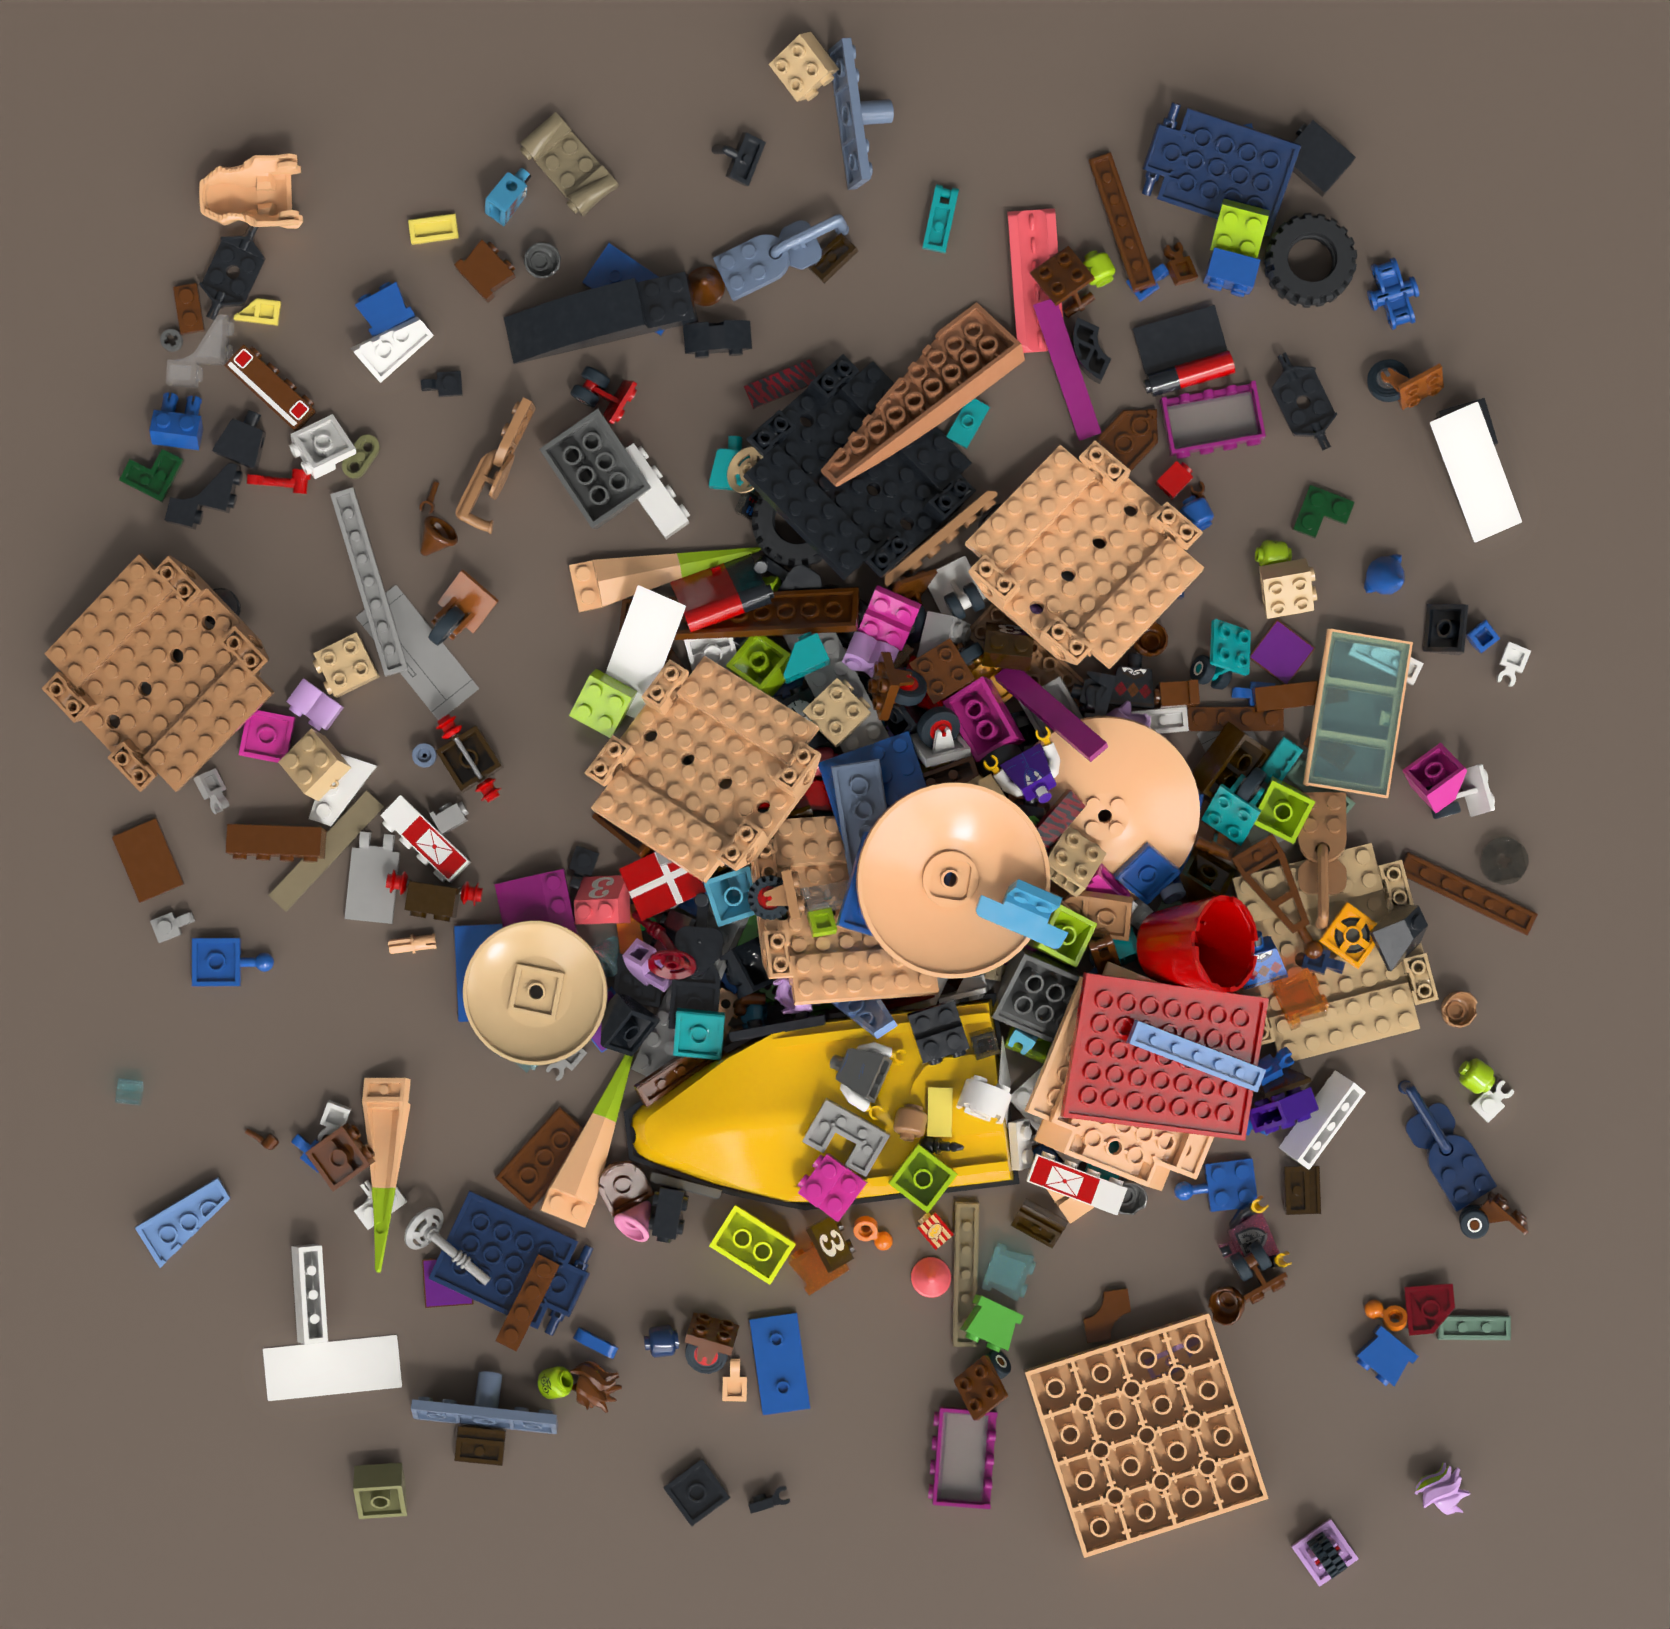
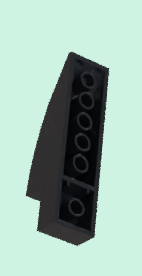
(601, 316)

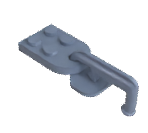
(750, 263)

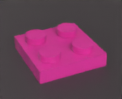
(267, 736)

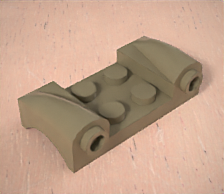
(568, 164)

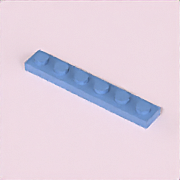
(1196, 1055)

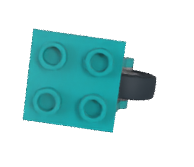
(1237, 813)

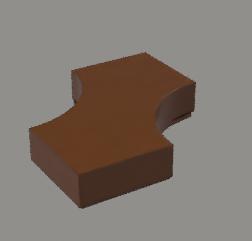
(1114, 1305)

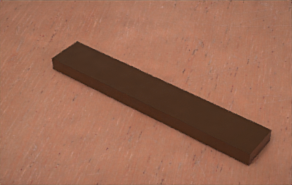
(1122, 222)
(1468, 894)

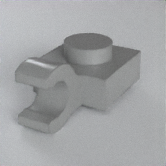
(211, 787)
(169, 926)

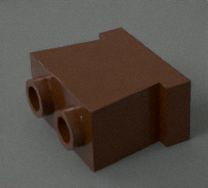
(485, 270)
(1177, 694)

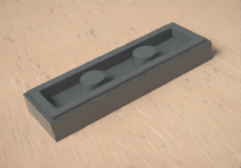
(685, 1185)

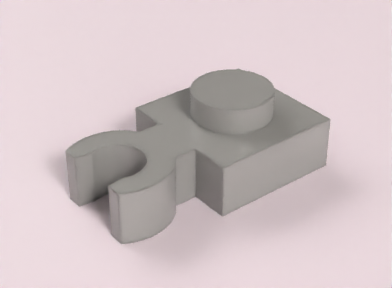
(570, 1062)

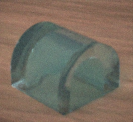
(129, 1092)

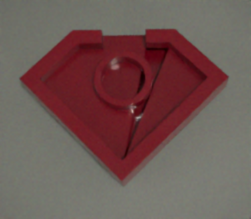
(1428, 1307)

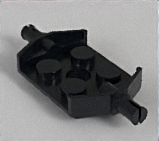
(232, 252)
(1299, 382)

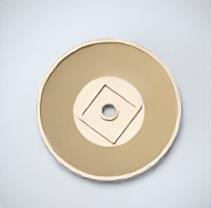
(500, 997)

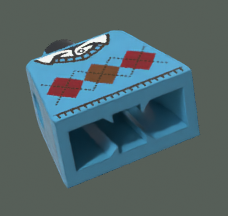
(507, 196)

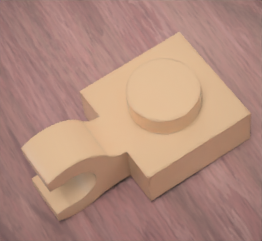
(734, 1385)

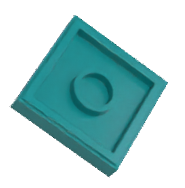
(699, 1034)

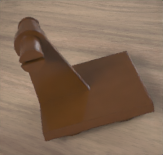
(1062, 278)
(1211, 840)

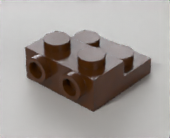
(341, 1156)

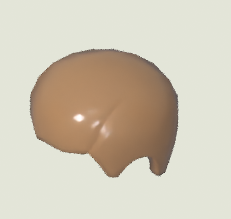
(1459, 1009)

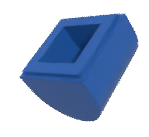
(1482, 636)

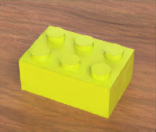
(752, 1244)

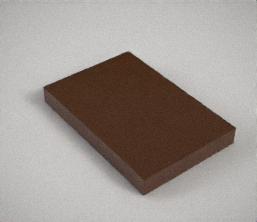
(148, 860)

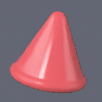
(931, 1277)

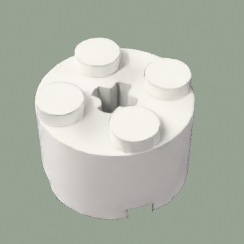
(984, 1099)

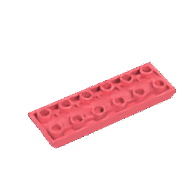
(1031, 244)

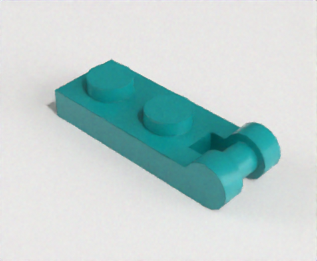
(940, 219)

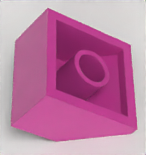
(1439, 770)

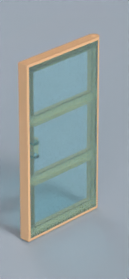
(1357, 713)

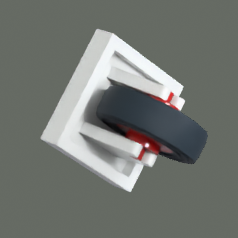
(939, 737)

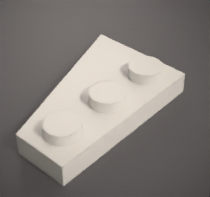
(392, 348)

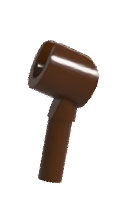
(1199, 494)
(430, 499)
(269, 1142)

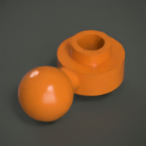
(882, 1239)
(1375, 1309)

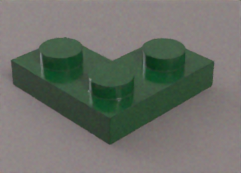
(154, 481)
(1321, 504)

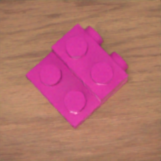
(889, 617)
(831, 1186)

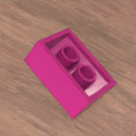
(983, 718)

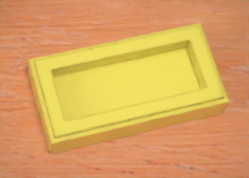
(433, 229)
(939, 1112)

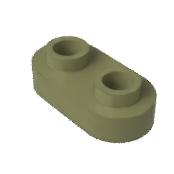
(361, 457)

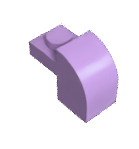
(637, 963)

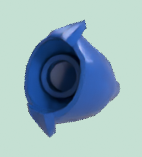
(1385, 575)

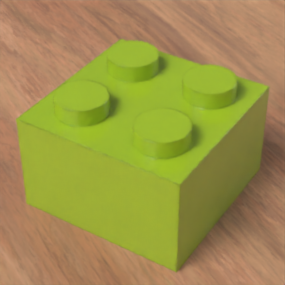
(1240, 228)
(603, 703)
(922, 1178)

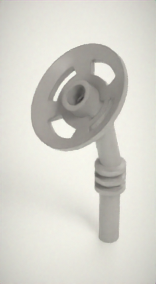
(431, 1234)

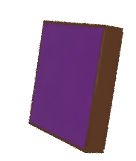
(1281, 652)
(437, 1294)

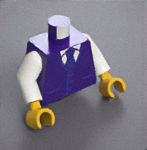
(1030, 772)

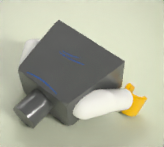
(864, 1072)

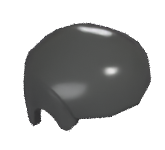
(542, 260)
(1134, 1199)

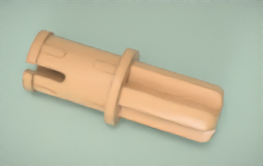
(412, 943)

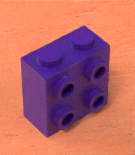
(1283, 1110)

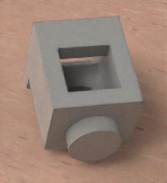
(450, 817)

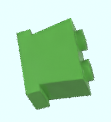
(991, 1323)

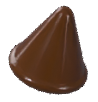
(706, 286)
(437, 535)

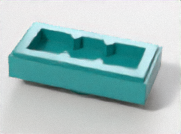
(968, 423)
(1281, 759)

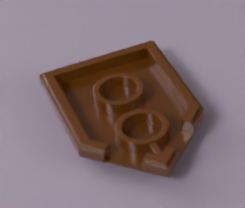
(1131, 436)

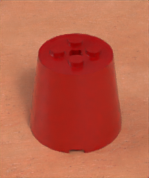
(1200, 944)

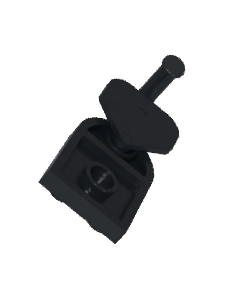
(804, 578)
(705, 947)

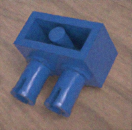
(177, 428)

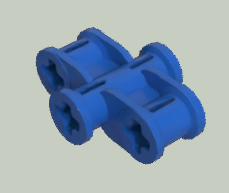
(1391, 285)

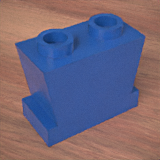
(384, 308)
(1385, 1356)

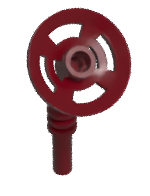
(671, 957)

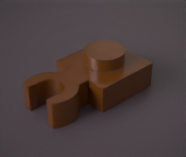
(1179, 267)

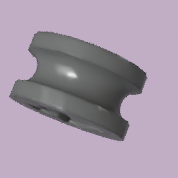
(174, 333)

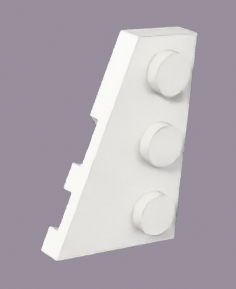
(336, 800)

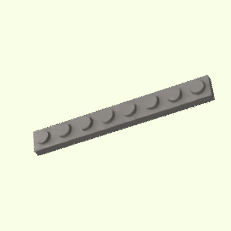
(369, 582)

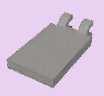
(367, 890)

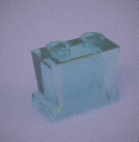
(1008, 1272)

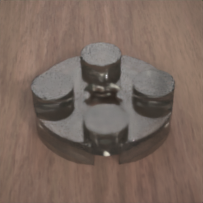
(1515, 868)

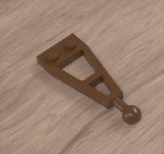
(1258, 857)

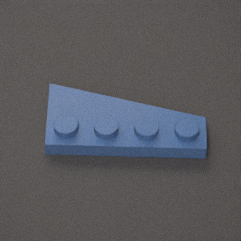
(869, 1014)
(174, 1225)

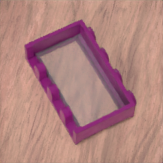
(1213, 420)
(962, 1458)

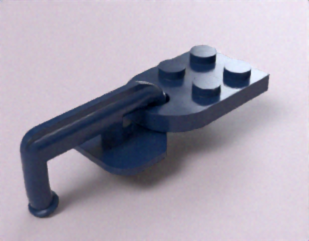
(1460, 1169)

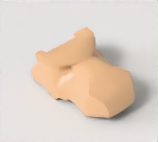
(252, 192)

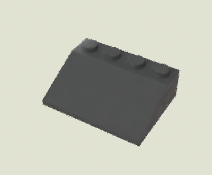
(595, 469)
(1035, 994)

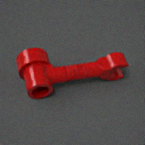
(298, 481)

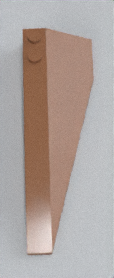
(949, 374)

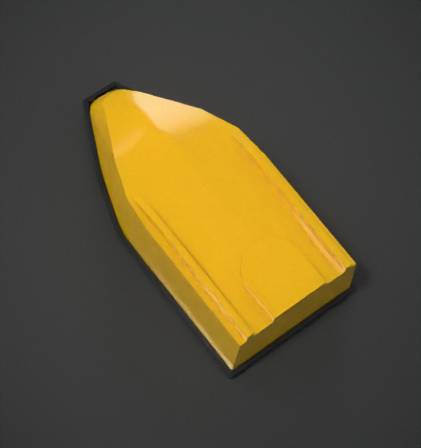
(746, 1114)

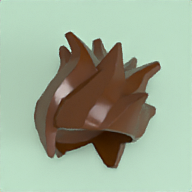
(594, 1385)

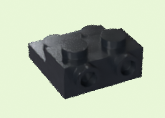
(939, 1032)

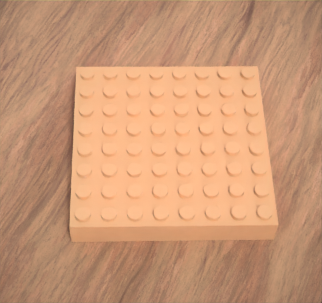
(1143, 1449)

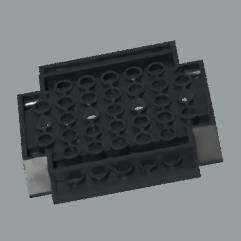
(846, 521)

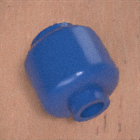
(1197, 512)

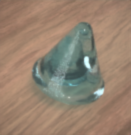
(608, 955)

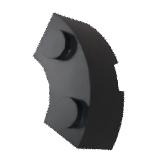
(721, 337)
(1087, 350)

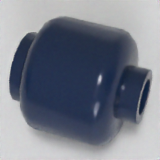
(661, 1341)

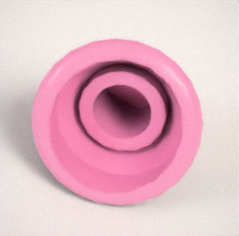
(635, 1222)

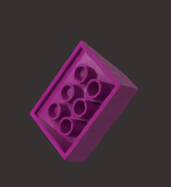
(537, 899)

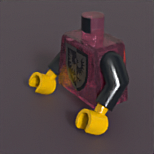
(1248, 1227)

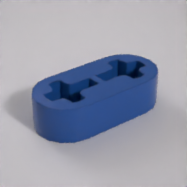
(595, 1342)

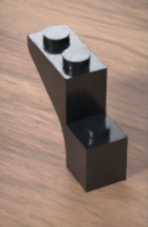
(217, 496)

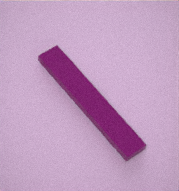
(1067, 369)
(1052, 713)

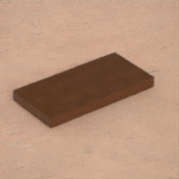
(540, 1159)

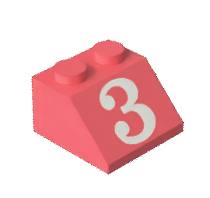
(602, 901)

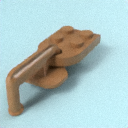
(500, 457)
(1322, 871)
(1109, 911)

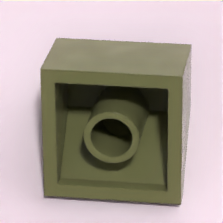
(380, 1490)

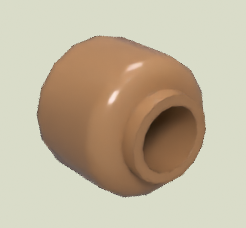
(910, 1122)

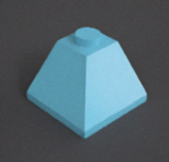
(730, 896)

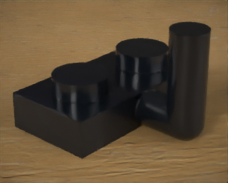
(744, 157)

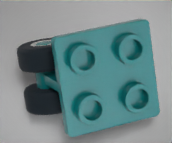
(1227, 654)

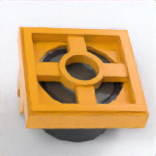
(1349, 935)

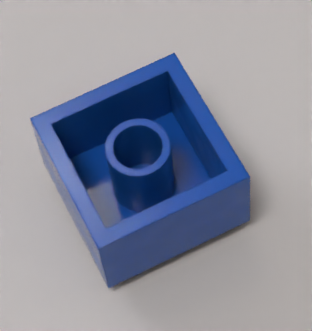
(1231, 272)

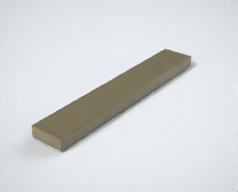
(337, 840)
(965, 1268)

